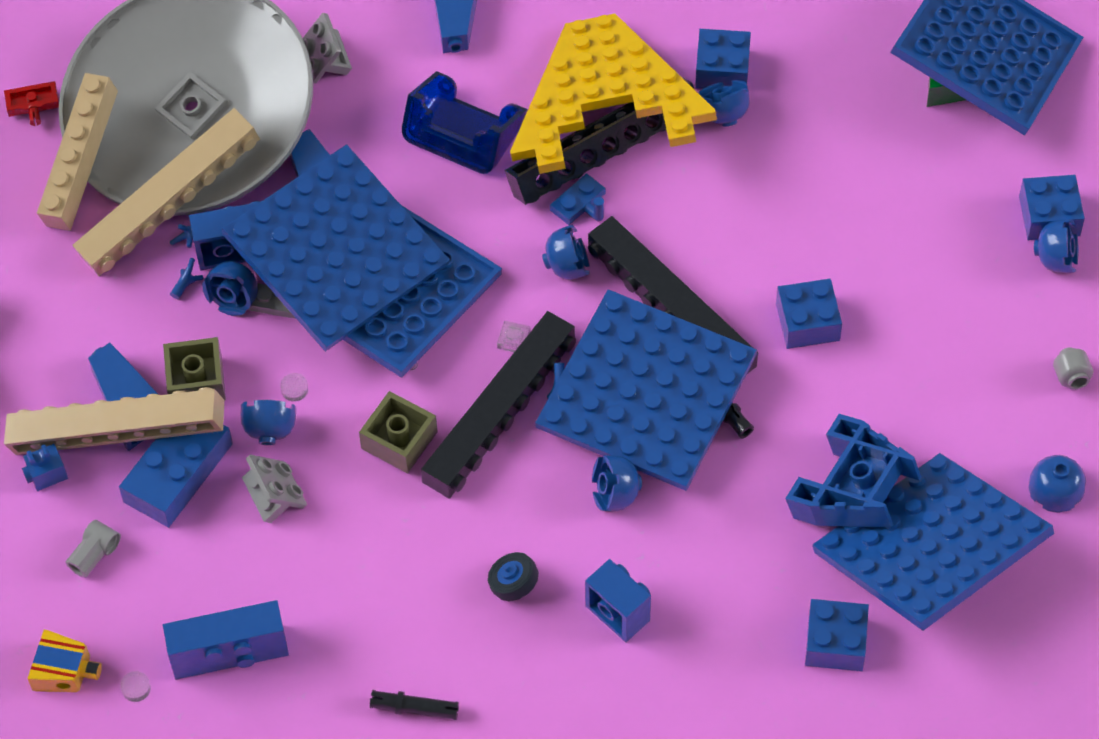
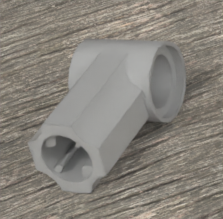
(96, 542)

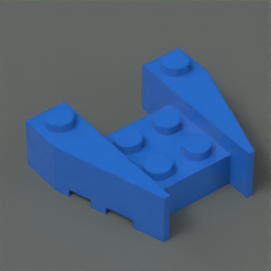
(857, 482)

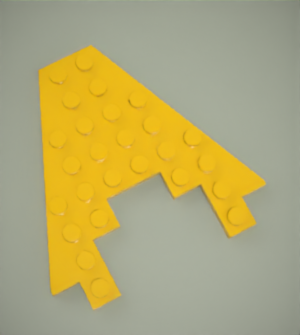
(597, 67)

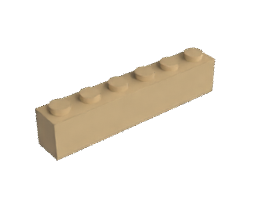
(77, 152)

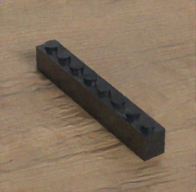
(653, 280)
(498, 405)

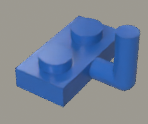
(581, 197)

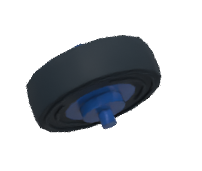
(513, 576)

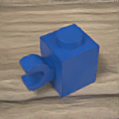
(44, 467)

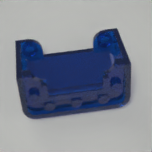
(458, 129)

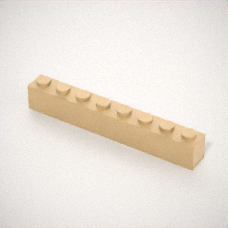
(166, 192)
(115, 421)

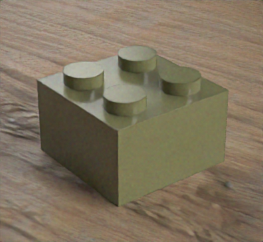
(194, 366)
(398, 432)

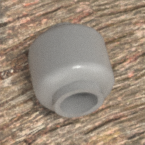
(1073, 368)

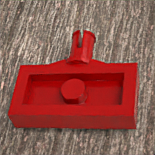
(32, 100)

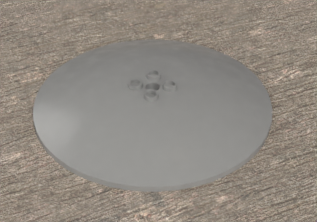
(185, 53)

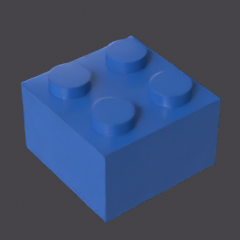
(722, 57)
(1049, 201)
(808, 313)
(618, 599)
(836, 635)

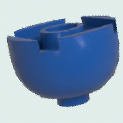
(728, 101)
(1058, 246)
(566, 254)
(231, 287)
(268, 420)
(616, 483)
(1057, 483)

